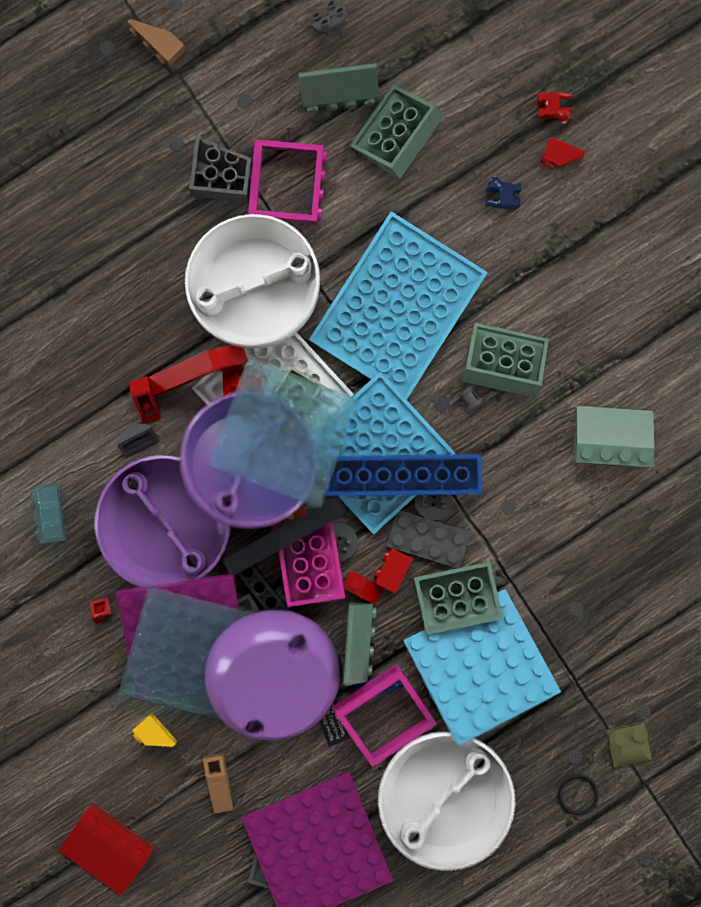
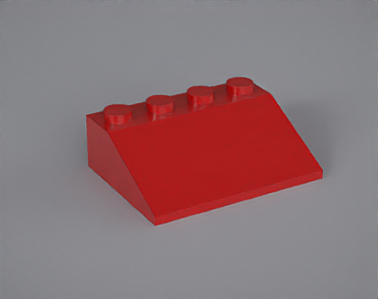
(106, 849)

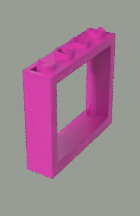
(319, 177)
(367, 692)

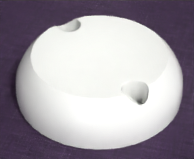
(252, 281)
(445, 798)

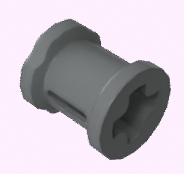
(470, 398)

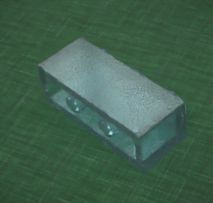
(48, 513)

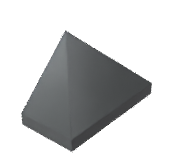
(135, 438)

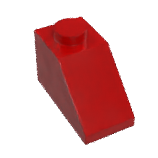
(560, 154)
(144, 400)
(362, 587)

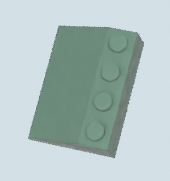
(339, 88)
(397, 131)
(505, 360)
(614, 437)
(458, 598)
(358, 642)

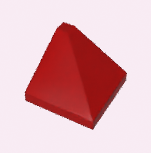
(100, 609)

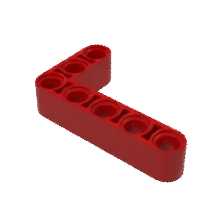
(196, 368)

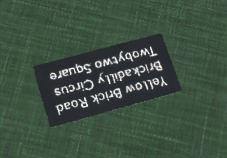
(333, 728)

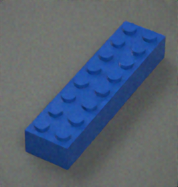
(406, 475)

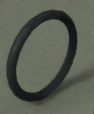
(561, 790)

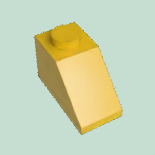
(153, 733)

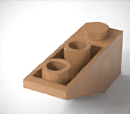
(163, 42)
(218, 782)

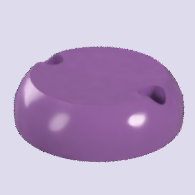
(249, 503)
(157, 526)
(272, 675)

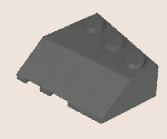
(219, 172)

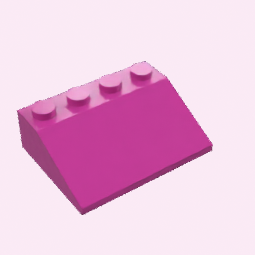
(312, 568)

